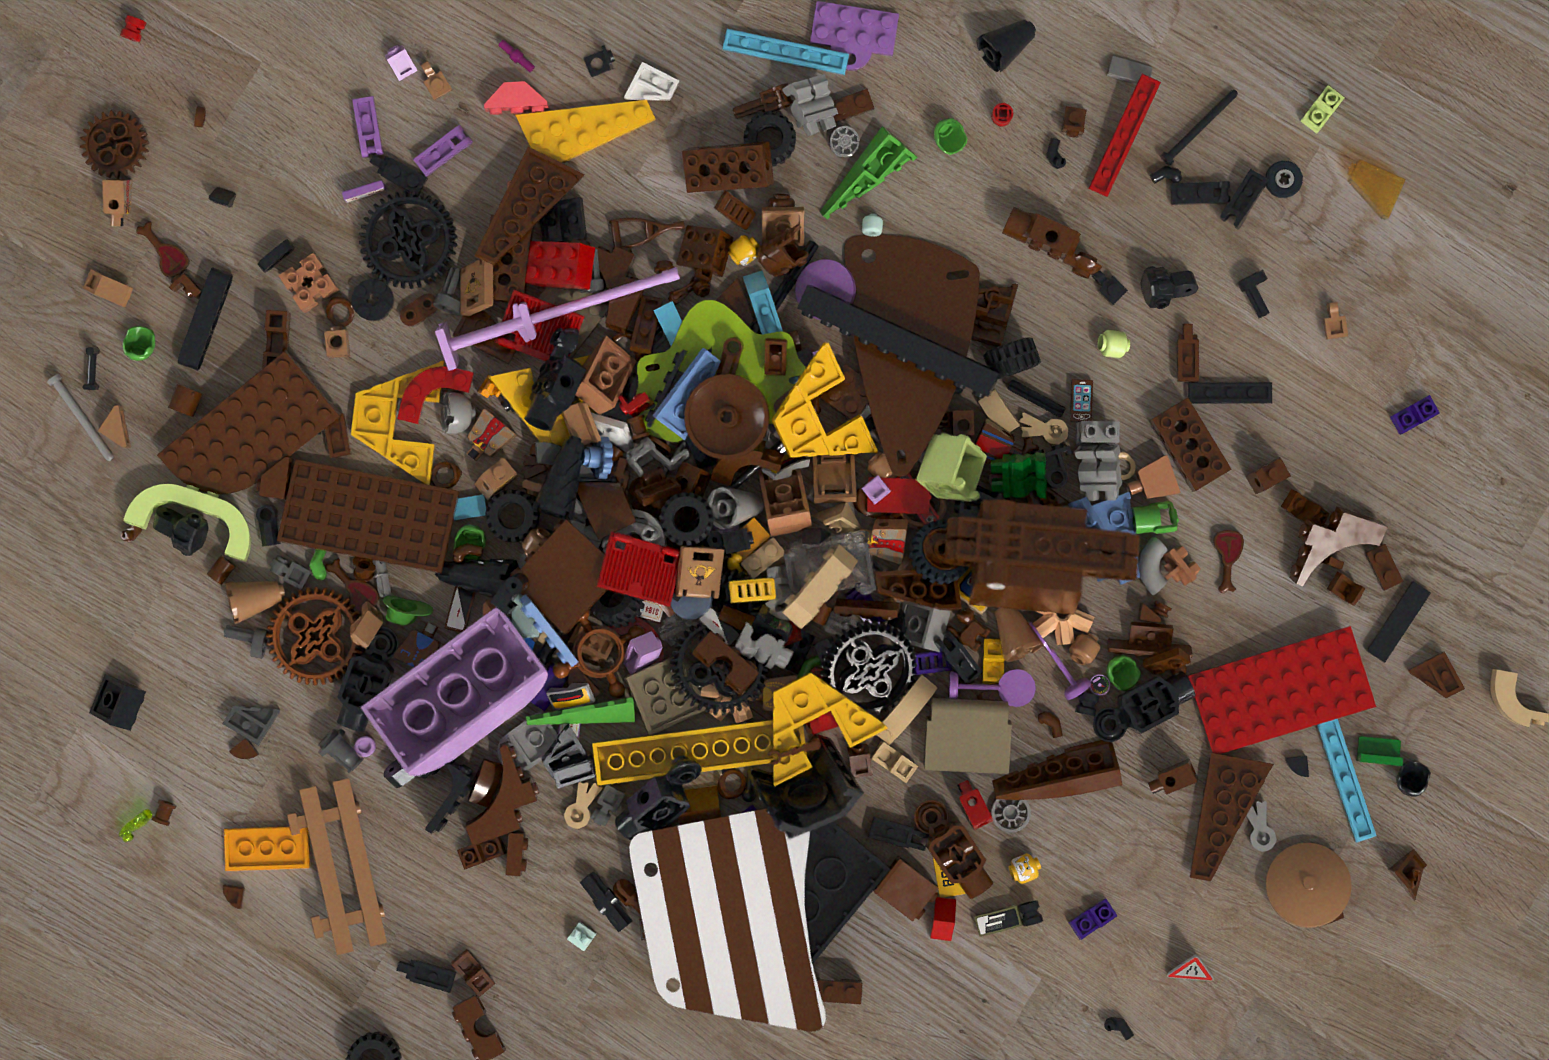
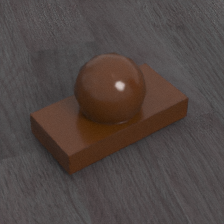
(658, 492)

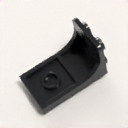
(462, 780)

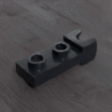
(1244, 198)

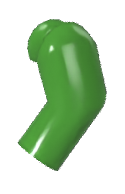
(317, 566)
(808, 665)

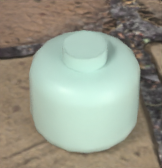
(872, 225)

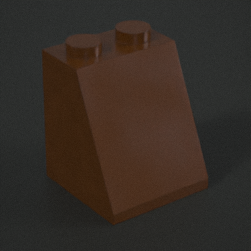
(906, 889)

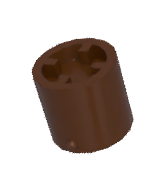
(185, 400)

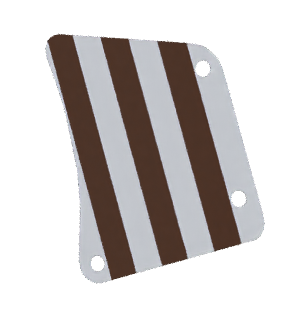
(730, 919)

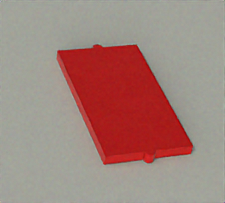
(905, 497)

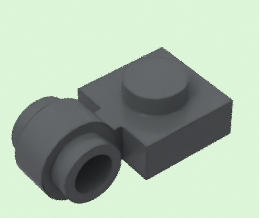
(295, 574)
(610, 800)

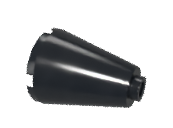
(1005, 44)

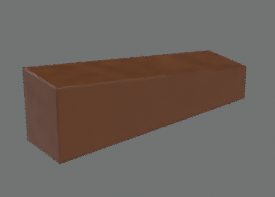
(737, 619)

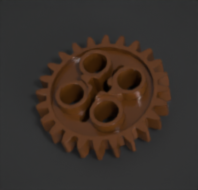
(119, 162)

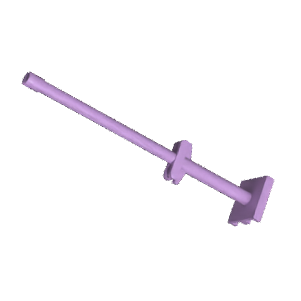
(524, 321)

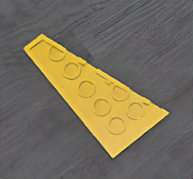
(578, 130)

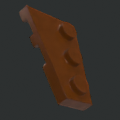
(478, 321)

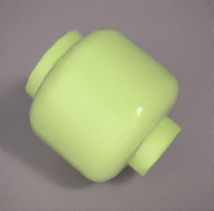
(1113, 343)

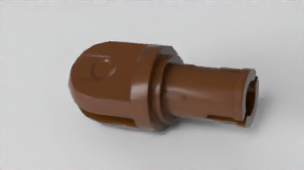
(627, 894)

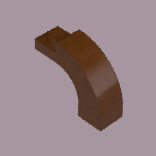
(763, 457)

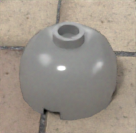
(456, 413)

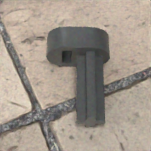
(597, 284)
(444, 299)
(257, 638)

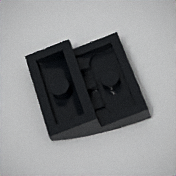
(564, 222)

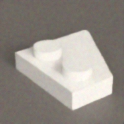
(651, 85)
(616, 431)

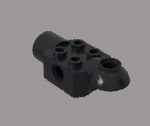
(557, 381)
(366, 679)
(1144, 706)
(658, 800)

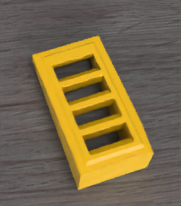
(766, 590)

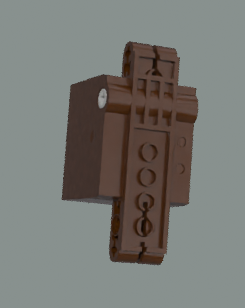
(1036, 555)

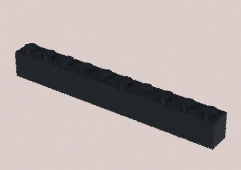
(898, 340)

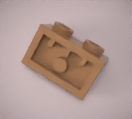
(595, 647)

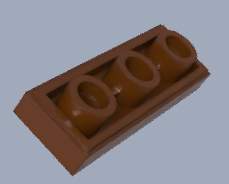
(866, 608)

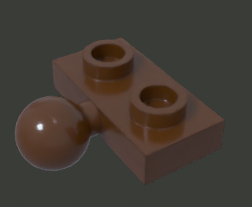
(1172, 660)

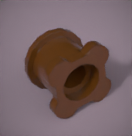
(364, 569)

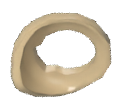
(1128, 458)

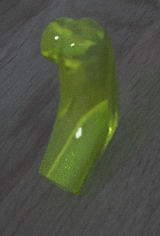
(134, 824)

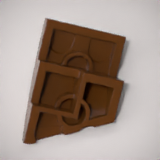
(993, 314)
(605, 507)

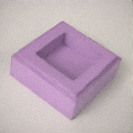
(876, 489)

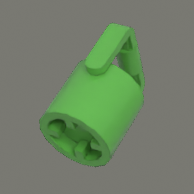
(1148, 518)

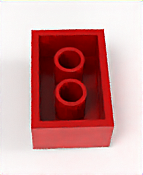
(560, 265)

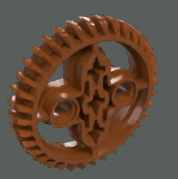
(309, 643)

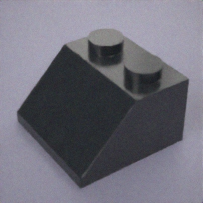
(117, 702)

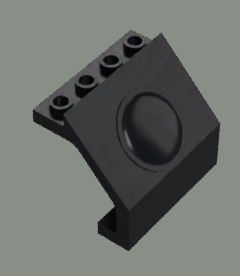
(811, 797)

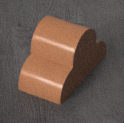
(785, 503)

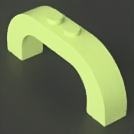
(149, 500)

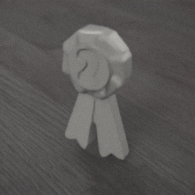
(1262, 836)

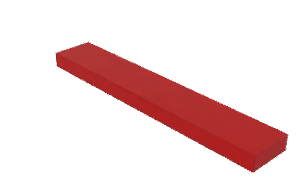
(1124, 135)

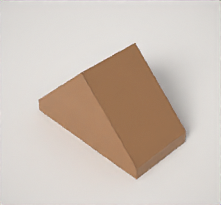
(115, 427)

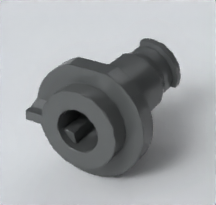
(339, 750)

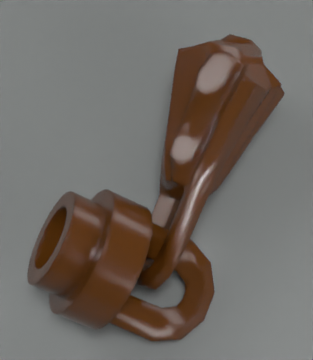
(700, 288)

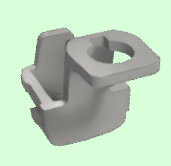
(647, 449)

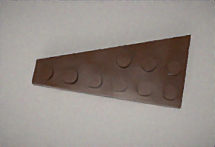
(530, 196)
(1227, 798)

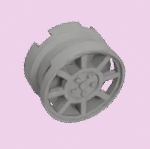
(844, 141)

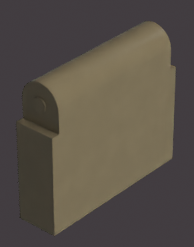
(968, 736)

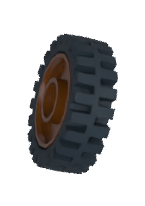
(927, 557)

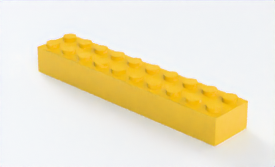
(710, 747)

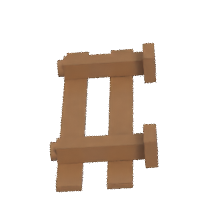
(337, 918)

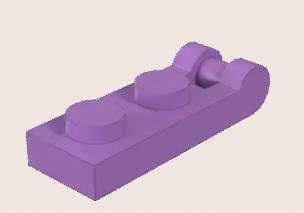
(367, 126)
(442, 151)

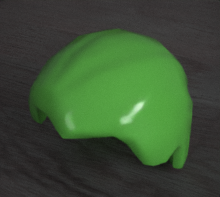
(950, 136)
(139, 343)
(470, 534)
(1123, 672)

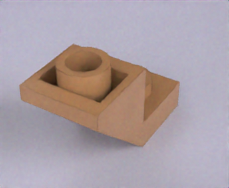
(107, 288)
(367, 625)

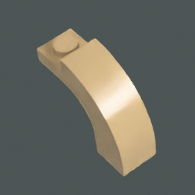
(1504, 697)
(907, 709)

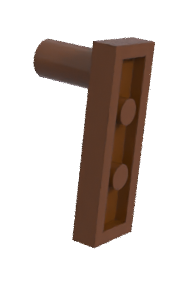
(645, 326)

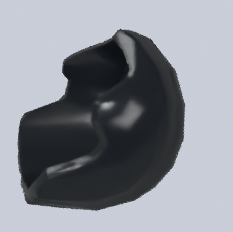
(1413, 778)

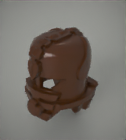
(781, 253)

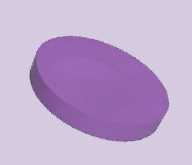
(827, 276)

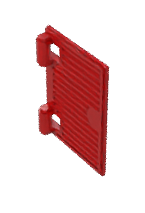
(540, 346)
(639, 569)

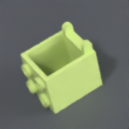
(952, 467)

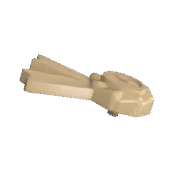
(1053, 431)
(577, 814)

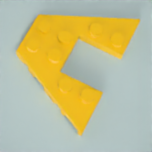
(517, 390)
(799, 424)
(375, 425)
(804, 701)

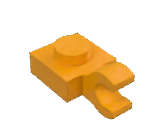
(488, 388)

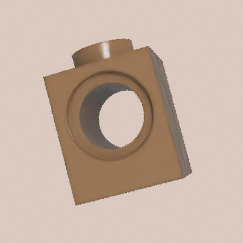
(341, 351)

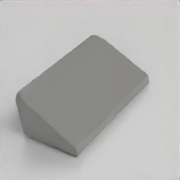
(1127, 70)

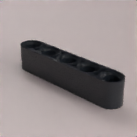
(205, 319)

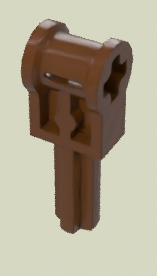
(769, 101)

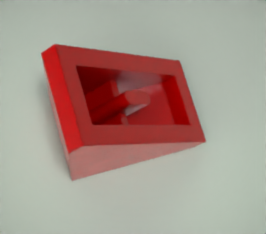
(943, 919)

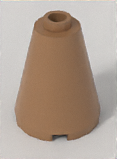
(252, 597)
(1015, 634)

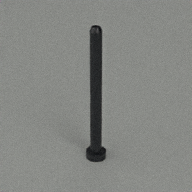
(1168, 157)

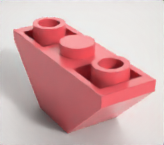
(515, 98)

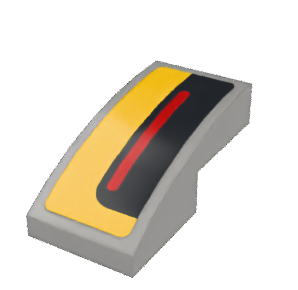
(788, 464)
(574, 696)

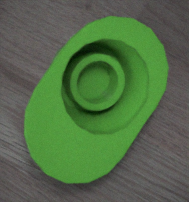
(405, 611)

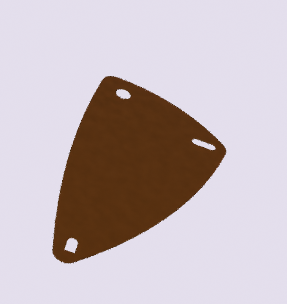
(911, 290)

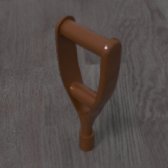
(650, 235)

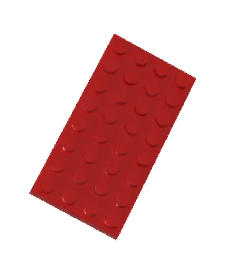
(1282, 690)

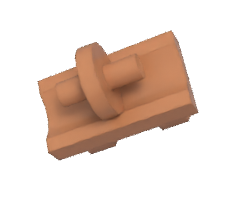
(1178, 568)

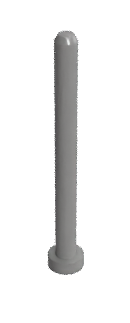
(55, 381)

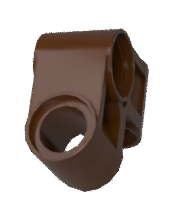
(825, 610)

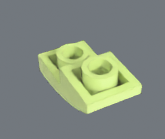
(1322, 109)

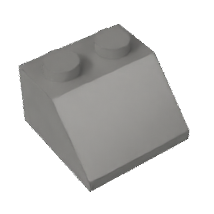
(924, 625)

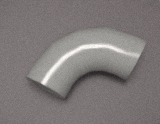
(1149, 565)

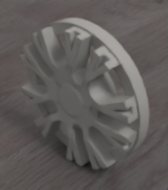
(1010, 813)

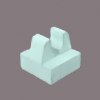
(581, 936)

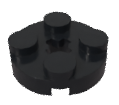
(366, 310)

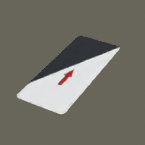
(711, 620)

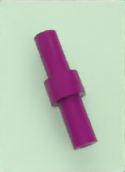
(516, 56)

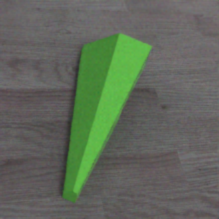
(877, 161)
(606, 712)

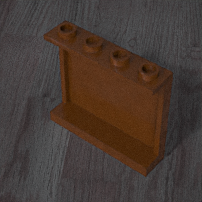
(563, 576)

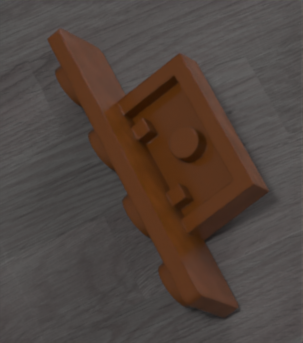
(1147, 640)

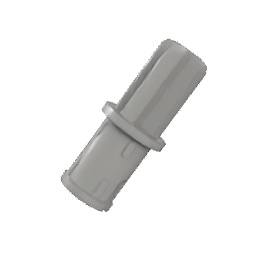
(382, 579)

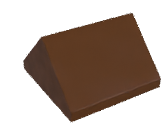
(703, 805)

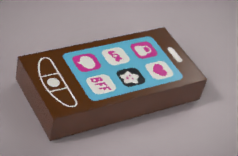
(1081, 400)

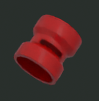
(133, 28)
(1002, 114)

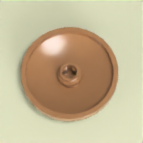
(1308, 885)

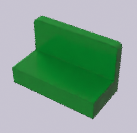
(1379, 751)

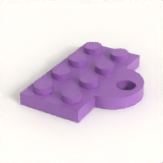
(854, 31)

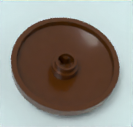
(726, 416)

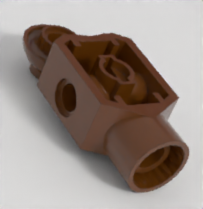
(1033, 228)
(953, 849)

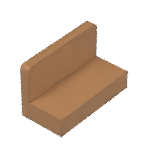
(581, 423)

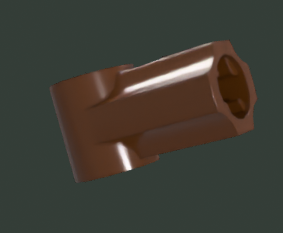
(730, 360)

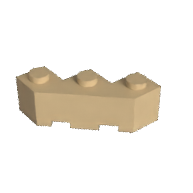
(819, 586)

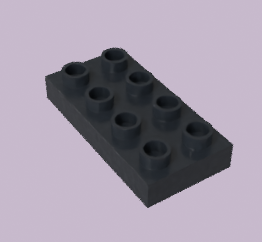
(837, 882)

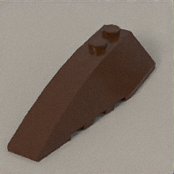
(1072, 773)

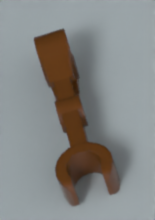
(809, 746)

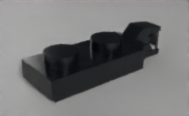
(399, 174)
(428, 974)

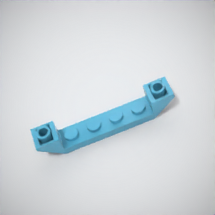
(763, 306)

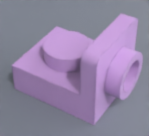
(400, 62)

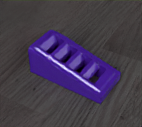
(921, 655)

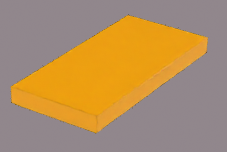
(266, 848)

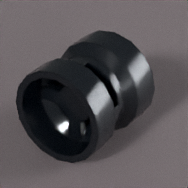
(1087, 704)
(1031, 915)

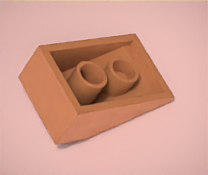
(605, 376)

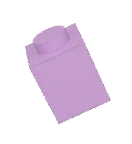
(642, 652)

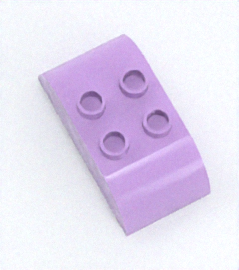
(457, 695)

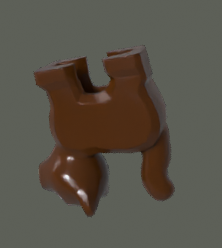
(973, 628)

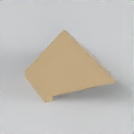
(839, 517)

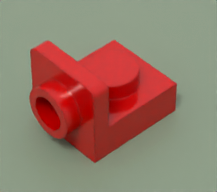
(637, 405)

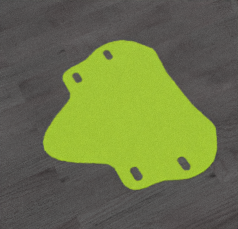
(710, 326)

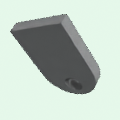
(529, 742)

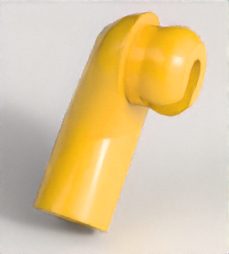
(733, 563)

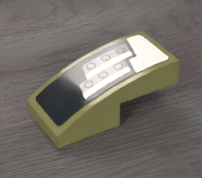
(998, 920)

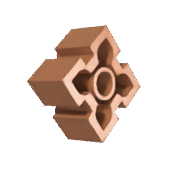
(322, 284)

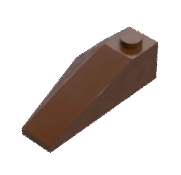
(913, 588)

